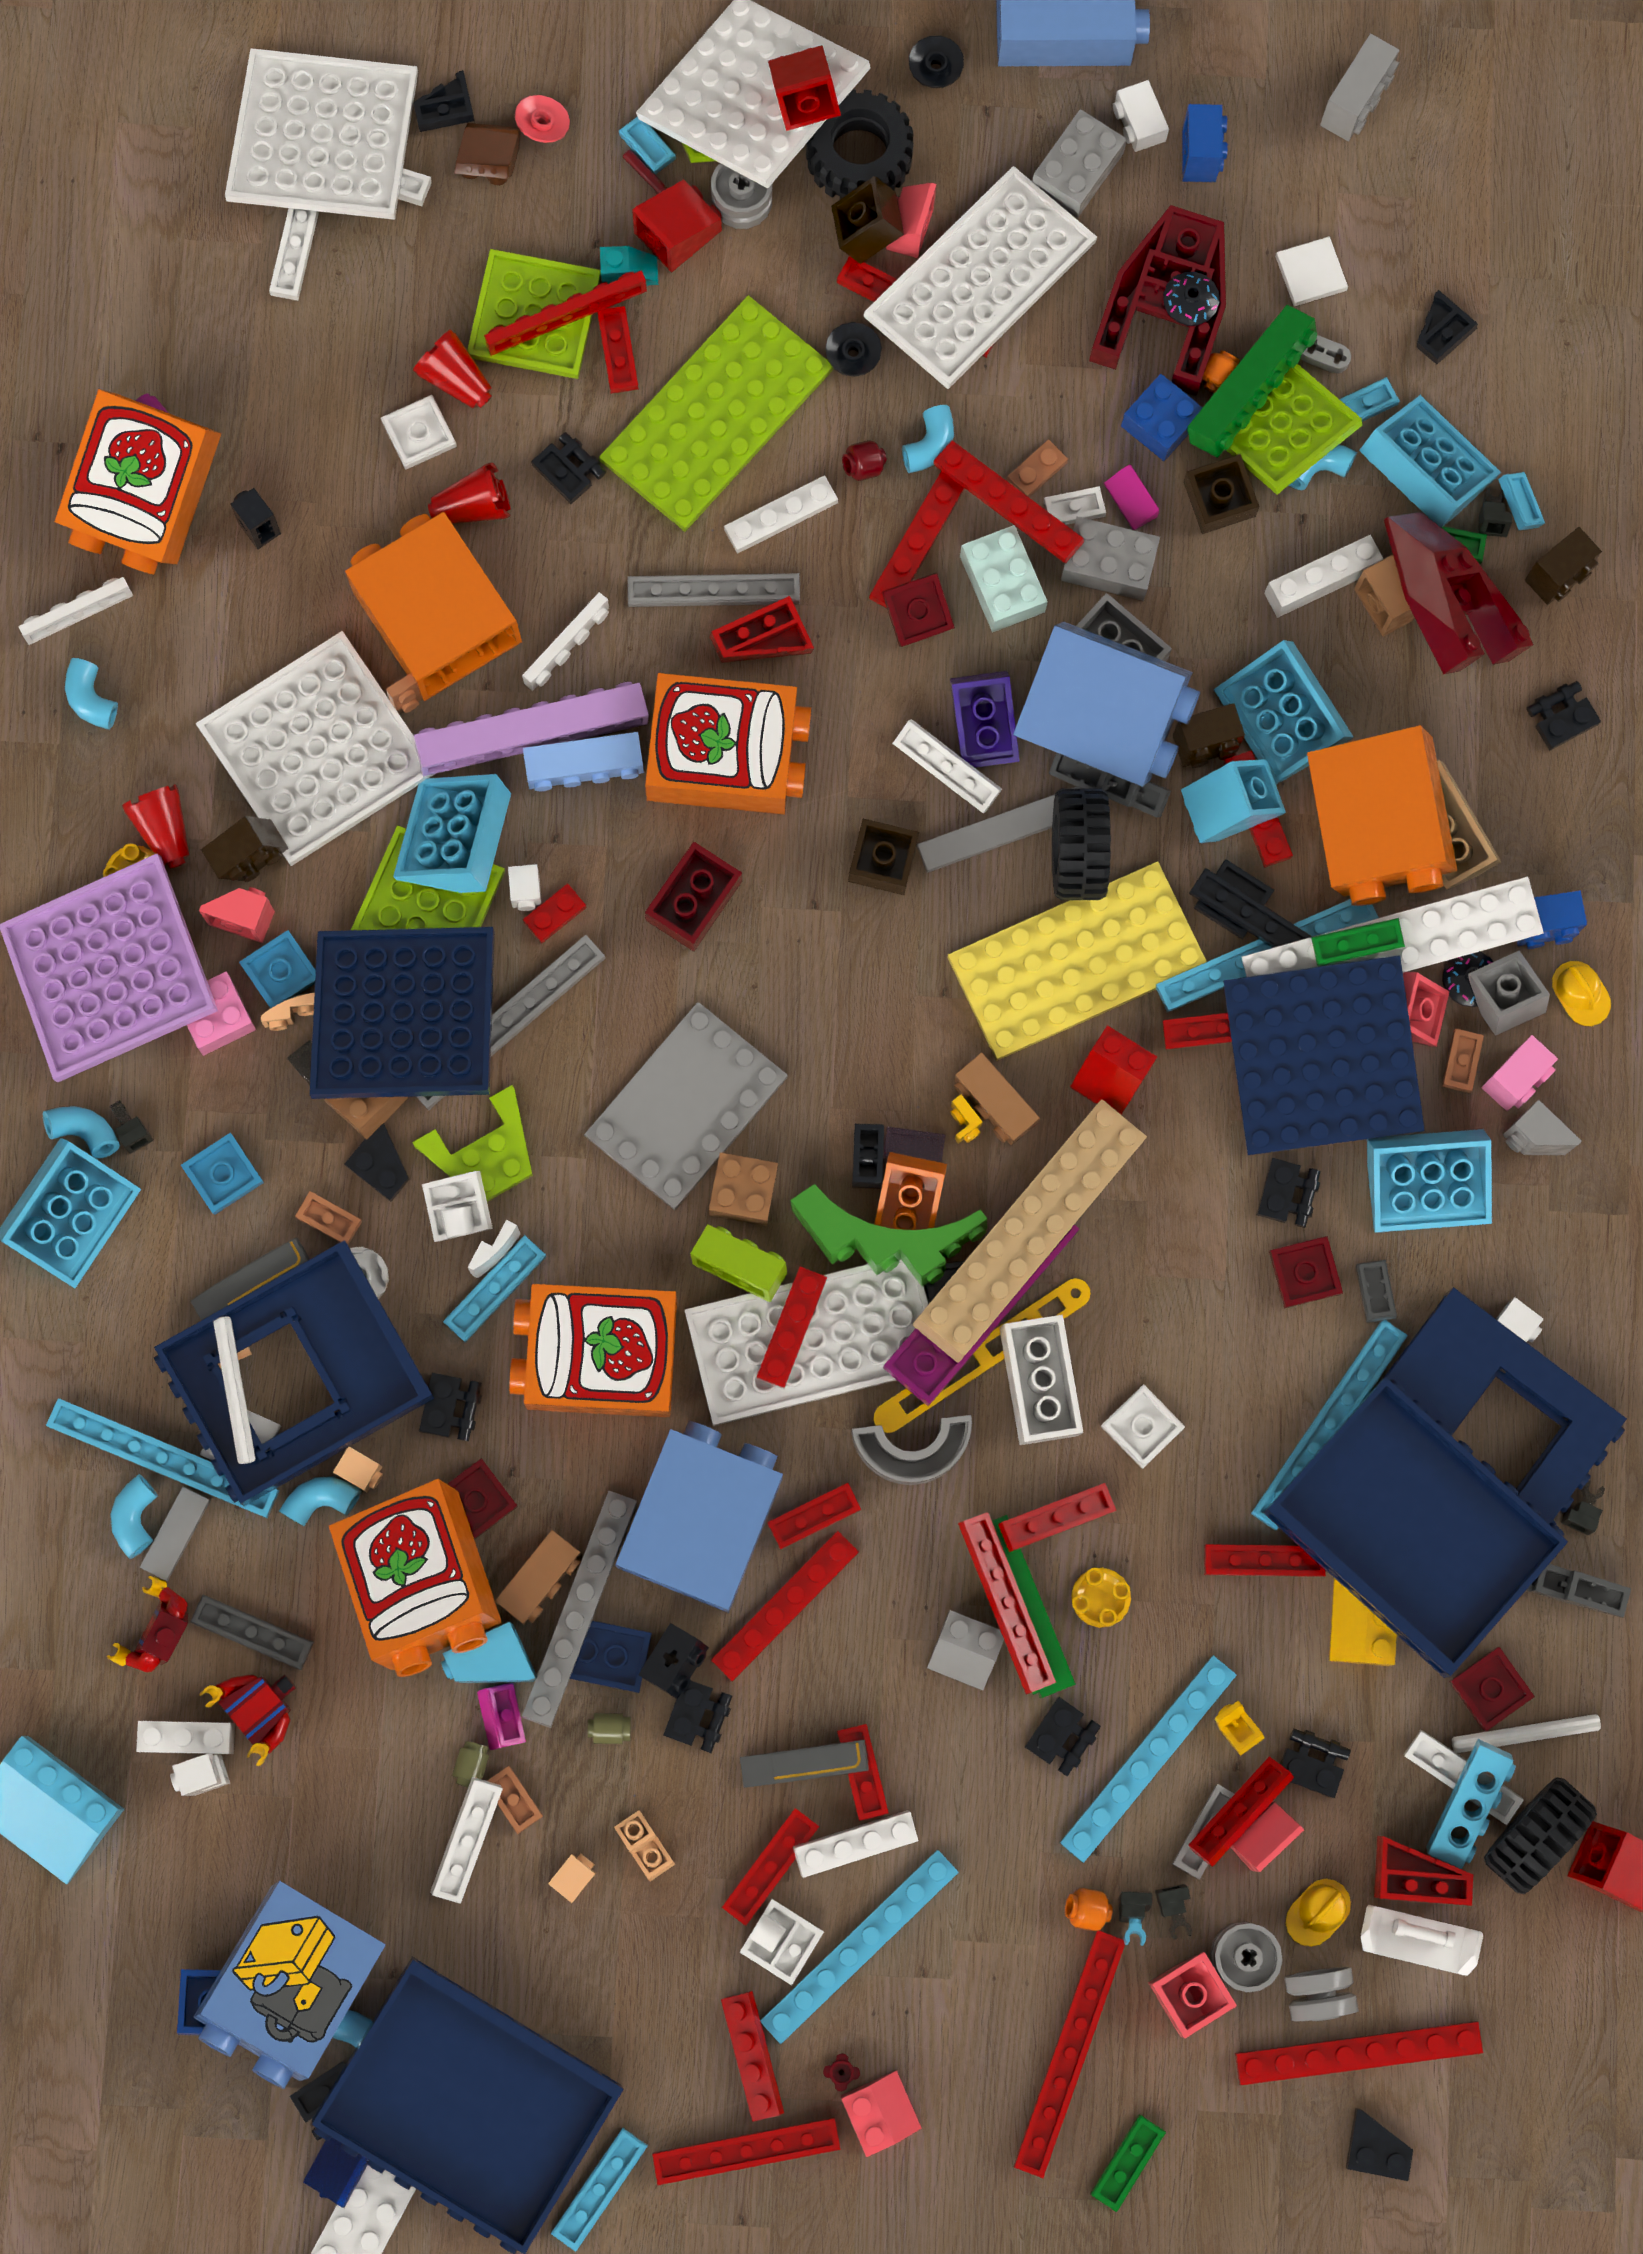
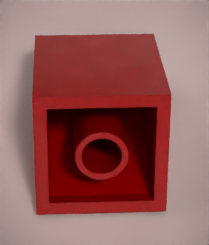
(804, 88)
(676, 223)
(1113, 1070)
(1611, 1864)

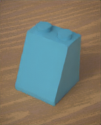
(1232, 799)
(496, 1661)

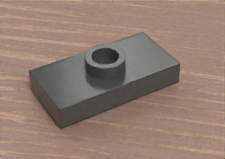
(1376, 1291)

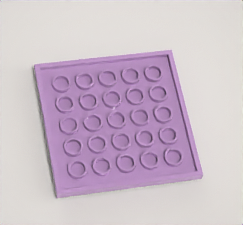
(107, 968)

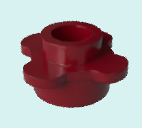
(832, 2072)

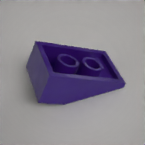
(985, 719)

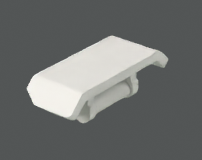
(1420, 1940)

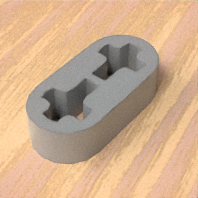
(1324, 355)

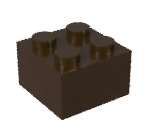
(867, 220)
(1221, 494)
(1564, 566)
(1209, 736)
(245, 849)
(883, 856)

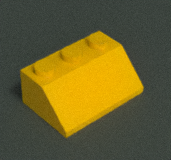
(1358, 1633)

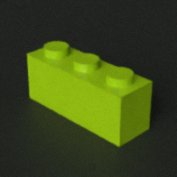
(739, 1262)

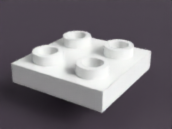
(457, 1206)
(781, 1941)

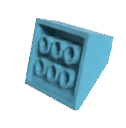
(1429, 461)
(1283, 710)
(453, 833)
(1430, 1180)
(68, 1212)
(51, 1809)

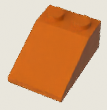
(910, 1193)

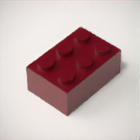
(693, 896)

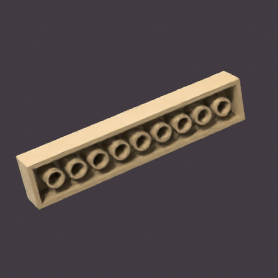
(1029, 1231)

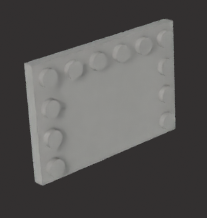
(686, 1105)

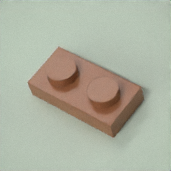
(1037, 468)
(404, 694)
(1462, 1060)
(328, 1218)
(515, 1801)

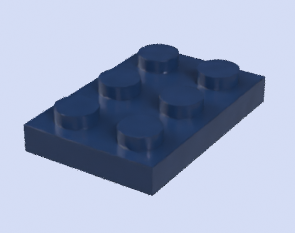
(612, 1657)

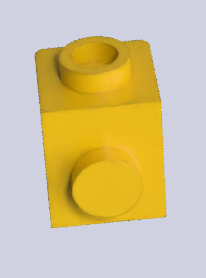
(1238, 1727)

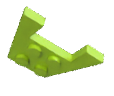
(498, 1155)

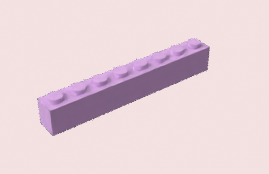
(543, 724)

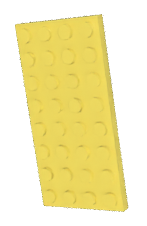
(1076, 961)

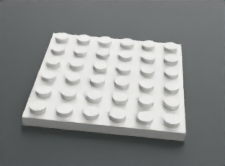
(725, 95)
(322, 134)
(315, 747)

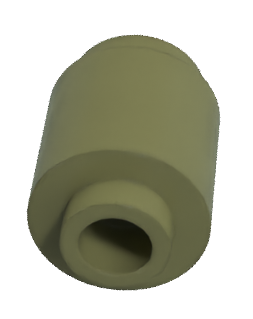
(609, 1728)
(470, 1763)

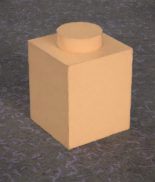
(358, 1470)
(573, 1877)

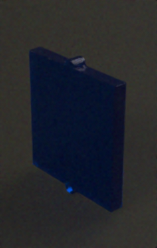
(335, 2173)

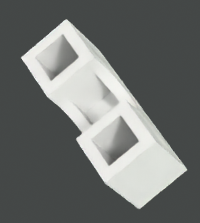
(185, 1737)
(199, 1775)

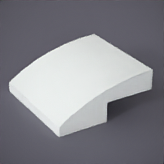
(489, 1256)

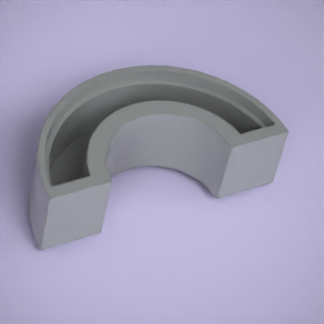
(912, 1466)

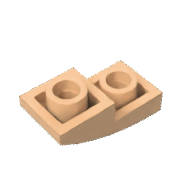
(282, 1014)
(644, 1845)

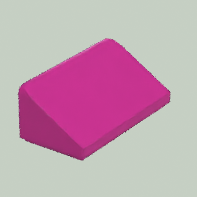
(1132, 497)
(501, 1716)

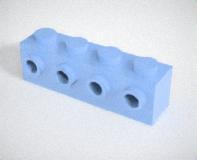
(583, 761)

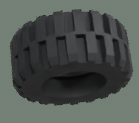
(868, 114)
(1081, 844)
(1540, 1835)

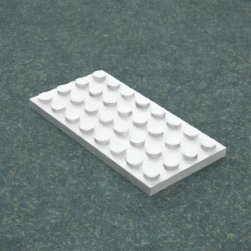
(980, 277)
(847, 1343)

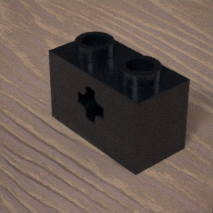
(255, 517)
(868, 1156)
(660, 1666)

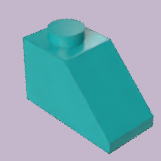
(623, 259)

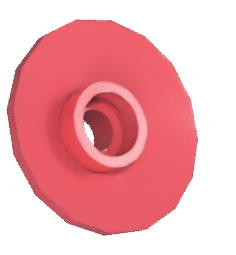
(542, 118)

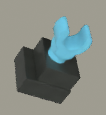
(1132, 1911)

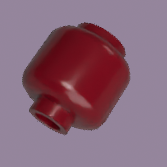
(864, 460)

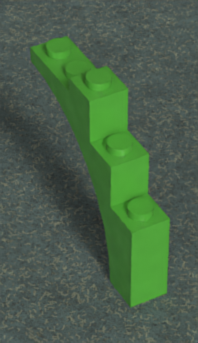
(883, 1247)

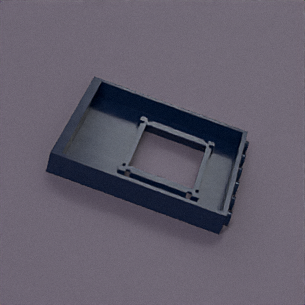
(348, 1345)
(1460, 1356)

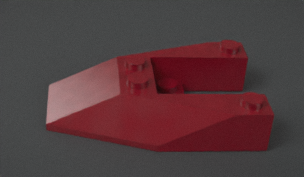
(1174, 245)
(1446, 584)

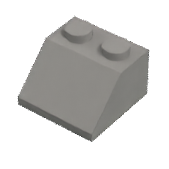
(1508, 992)
(1540, 1133)
(966, 1650)

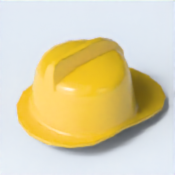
(1581, 993)
(1318, 1912)

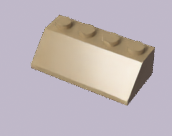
(1470, 844)

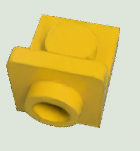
(964, 1114)

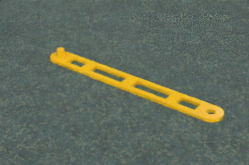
(893, 1416)

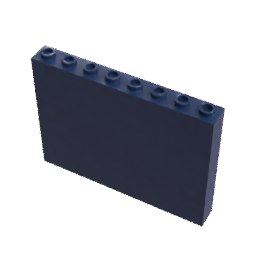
(1416, 1527)
(466, 2106)

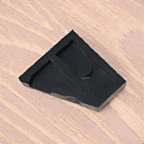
(445, 105)
(1444, 328)
(379, 1164)
(1377, 2149)

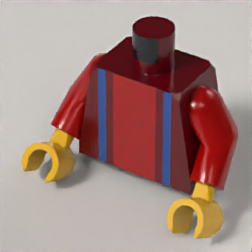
(161, 1632)
(255, 1709)

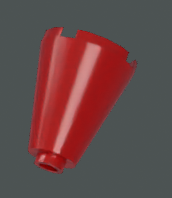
(454, 371)
(473, 498)
(161, 824)

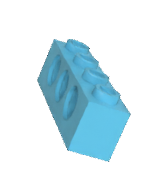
(1482, 1759)

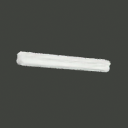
(234, 1390)
(1528, 1732)

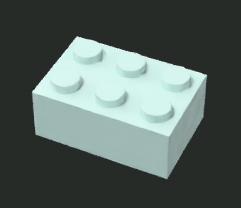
(1003, 578)

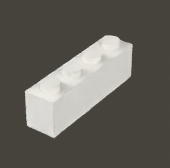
(1322, 576)

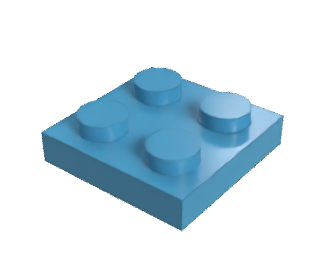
(279, 969)
(222, 1173)

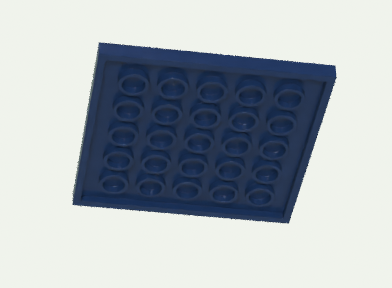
(402, 1013)
(1324, 1055)

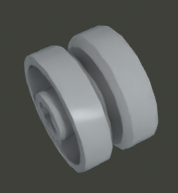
(739, 199)
(1264, 1956)
(1321, 1999)

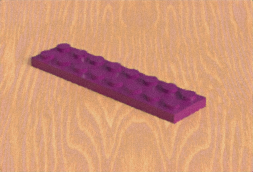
(927, 1368)

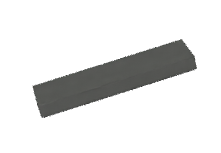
(252, 1632)

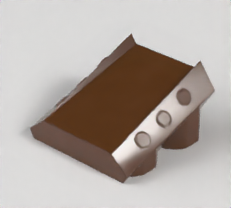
(488, 152)

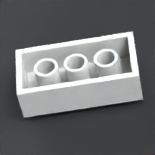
(1041, 1380)

